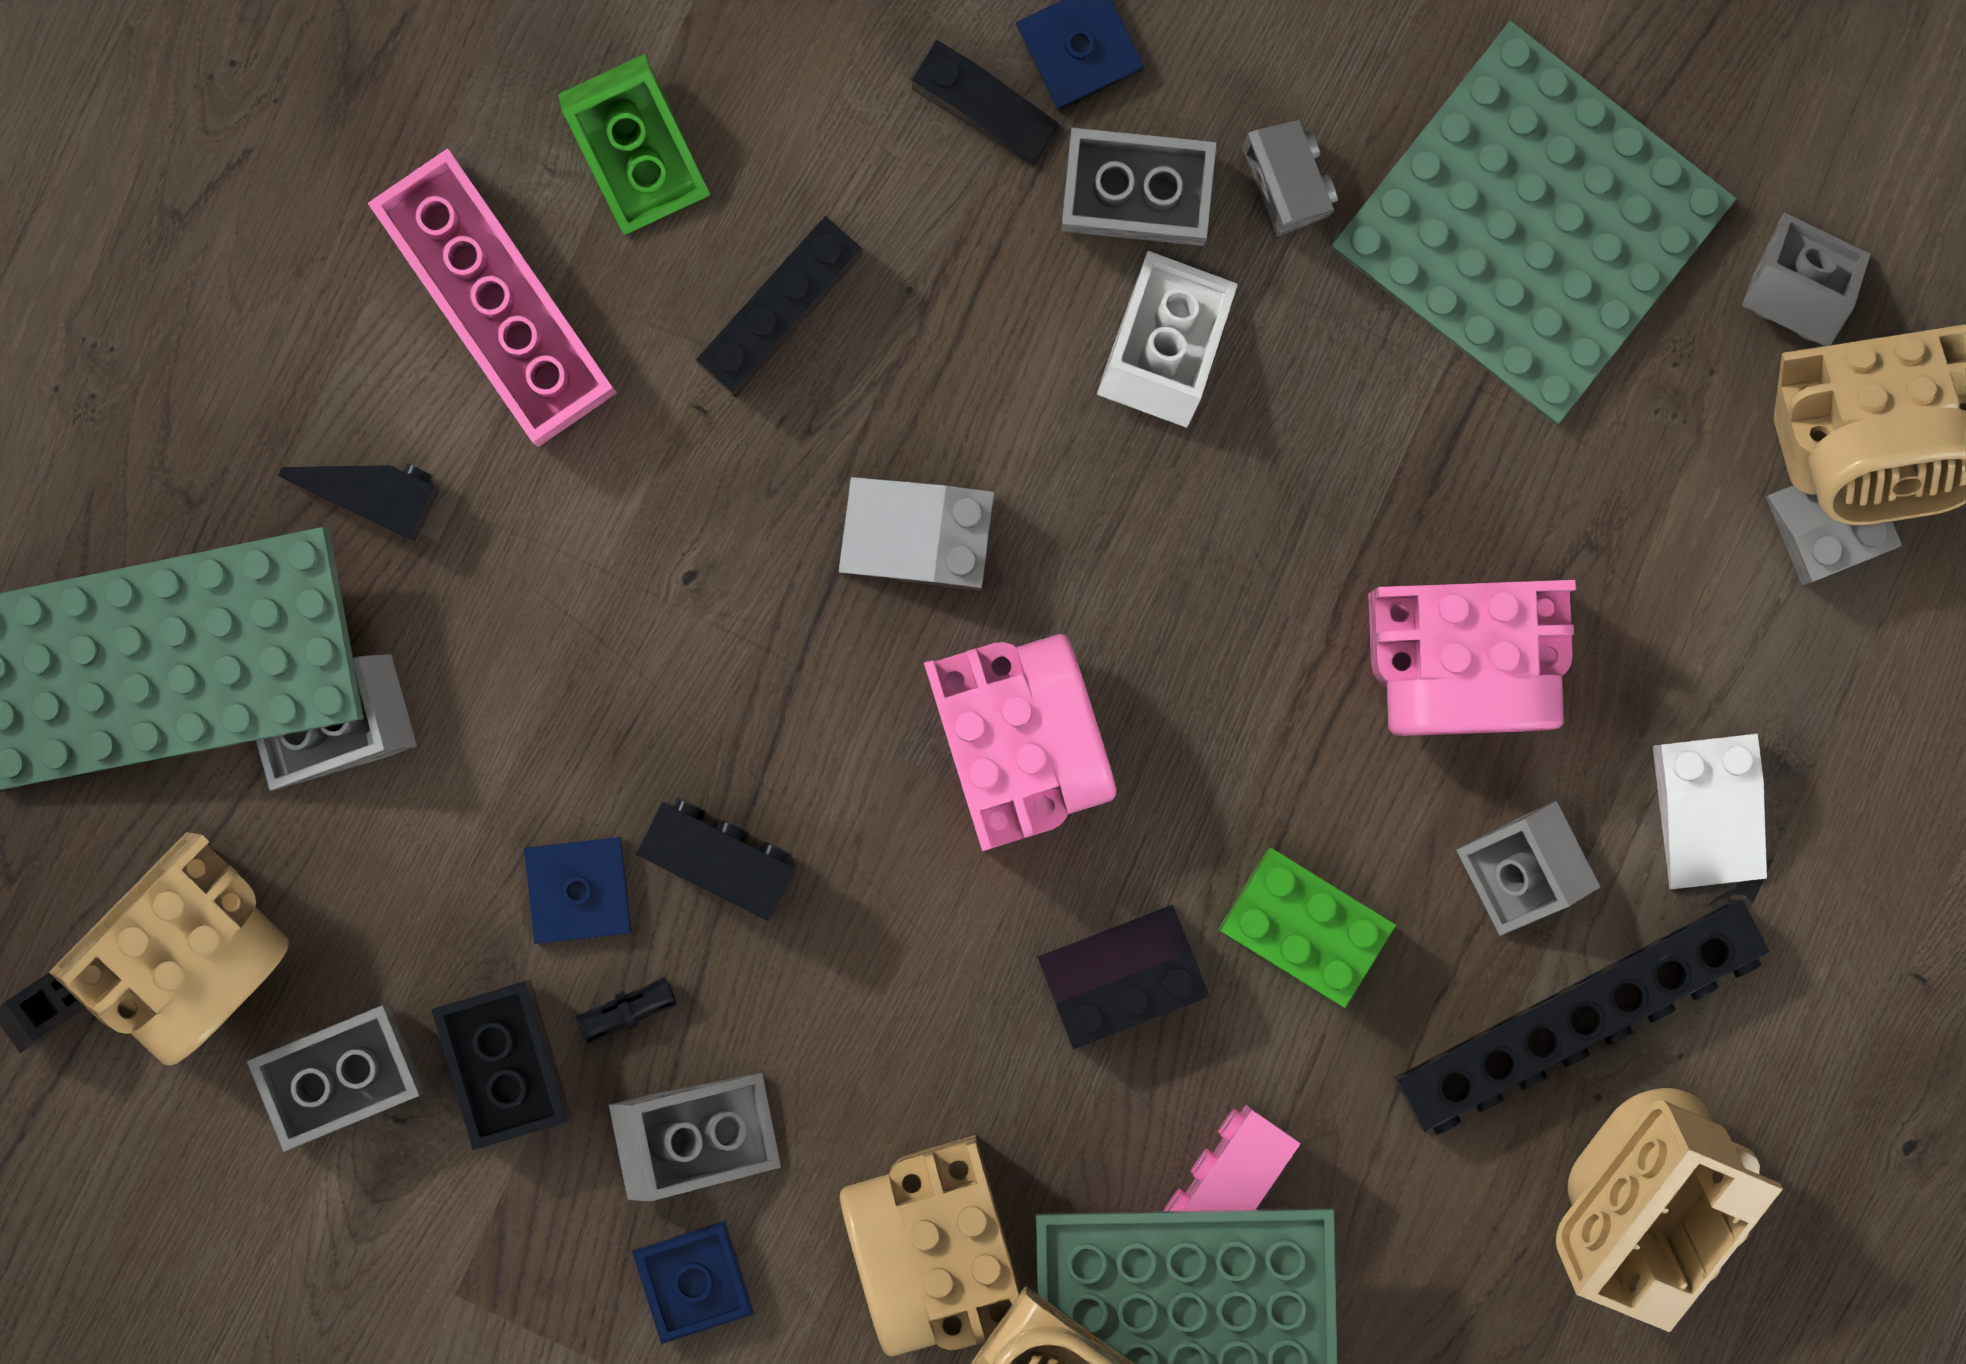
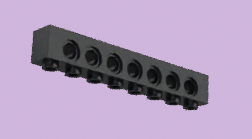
(1741, 953)

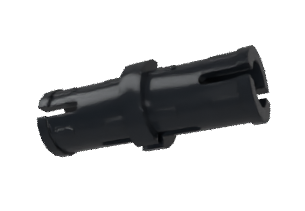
(626, 1010)

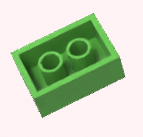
(1306, 927)

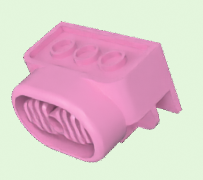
(1472, 655)
(1021, 736)

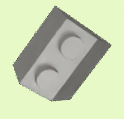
(1288, 176)
(1807, 280)
(1822, 544)
(1528, 868)

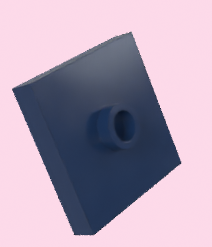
(1079, 48)
(577, 890)
(693, 1282)

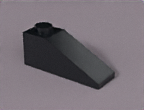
(983, 102)
(377, 493)
(37, 1011)

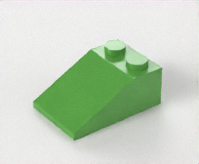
(633, 144)

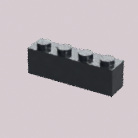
(780, 306)

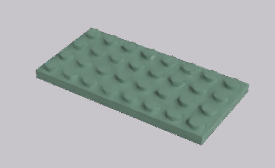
(173, 658)

